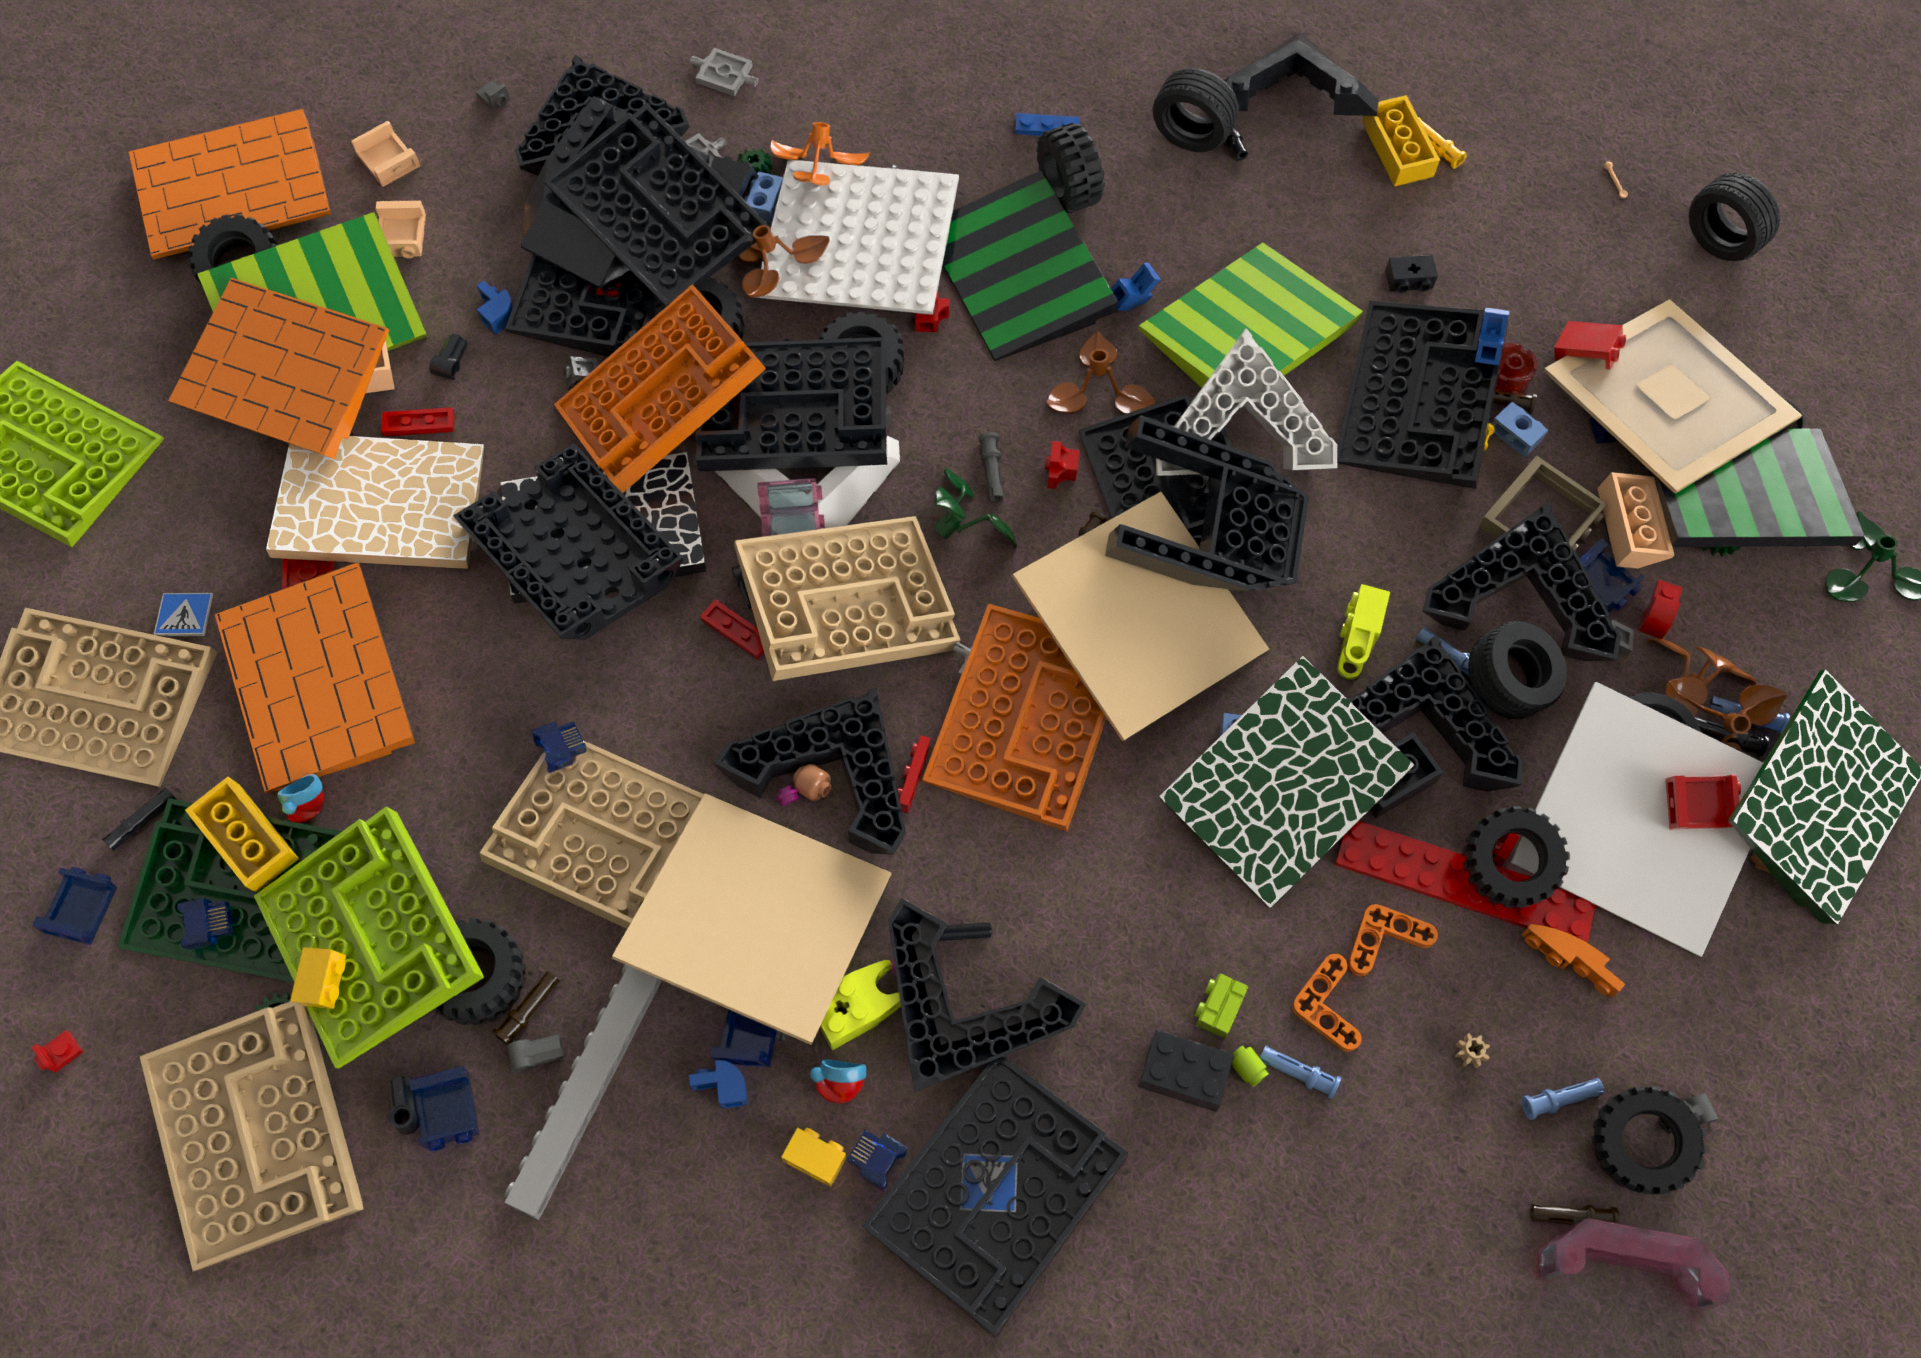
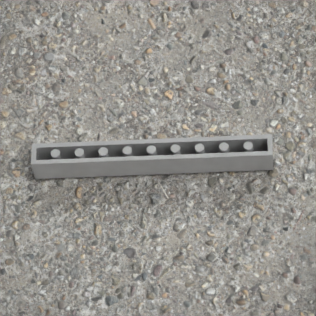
(581, 1093)

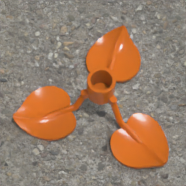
(819, 138)

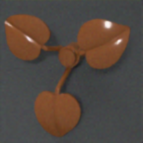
(760, 281)
(1097, 355)
(1720, 663)
(1759, 702)

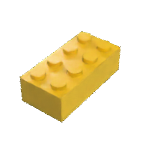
(1401, 142)
(242, 834)

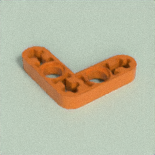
(1377, 929)
(1318, 1009)

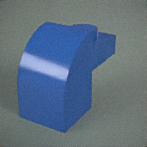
(1136, 290)
(496, 310)
(1492, 336)
(728, 1080)

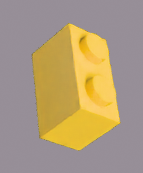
(318, 978)
(814, 1156)

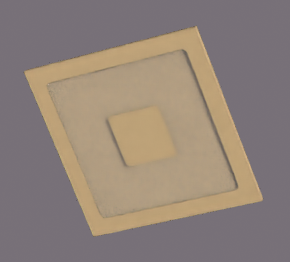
(1675, 397)

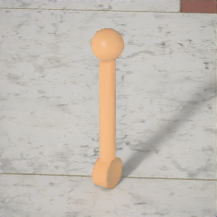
(1622, 193)

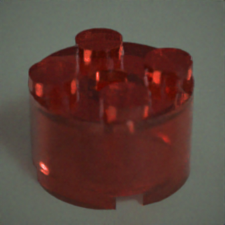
(1516, 368)

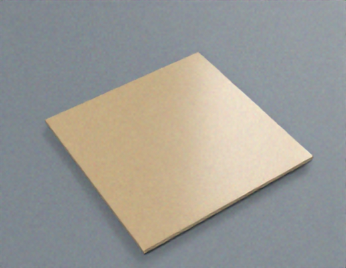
(1135, 633)
(754, 918)

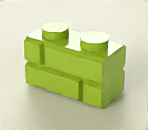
(1221, 1006)

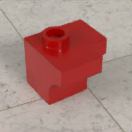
(930, 322)
(1061, 464)

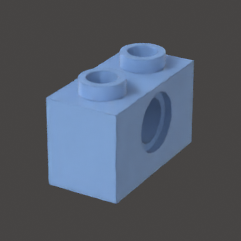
(1518, 429)

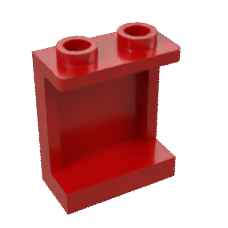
(1591, 341)
(1701, 801)

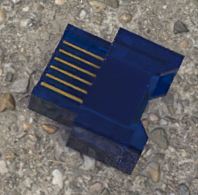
(559, 744)
(205, 922)
(876, 1157)

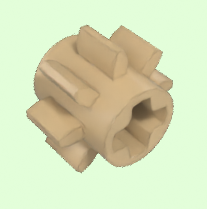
(1471, 1057)

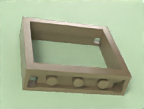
(1559, 483)

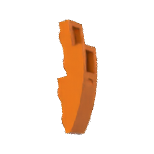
(1567, 949)

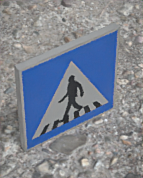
(183, 614)
(992, 1169)

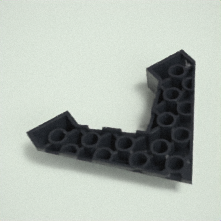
(1304, 58)
(571, 97)
(1541, 552)
(1434, 684)
(845, 731)
(947, 1046)

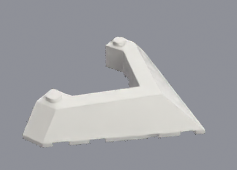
(1252, 381)
(843, 489)

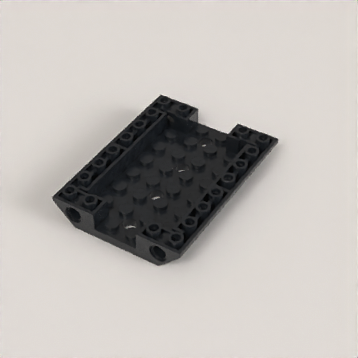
(597, 529)

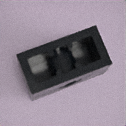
(1411, 273)

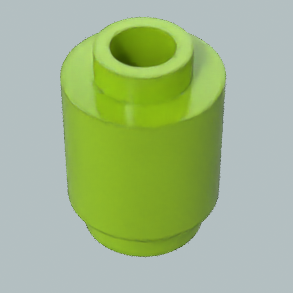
(1249, 1066)

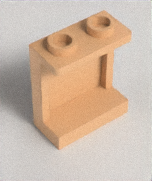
(384, 154)
(402, 226)

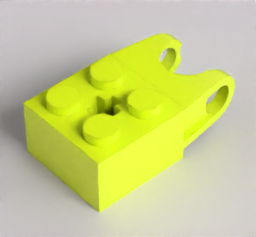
(1361, 628)
(863, 1002)

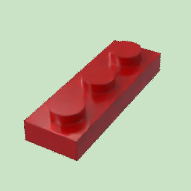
(418, 421)
(733, 628)
(912, 773)

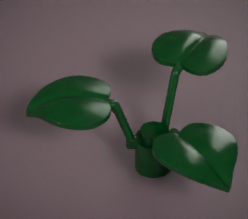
(951, 520)
(1847, 587)

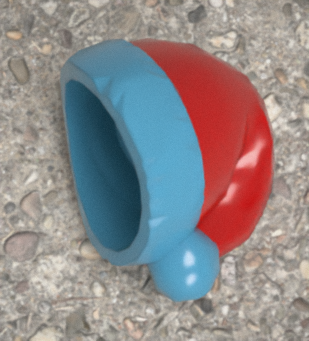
(302, 799)
(838, 1080)

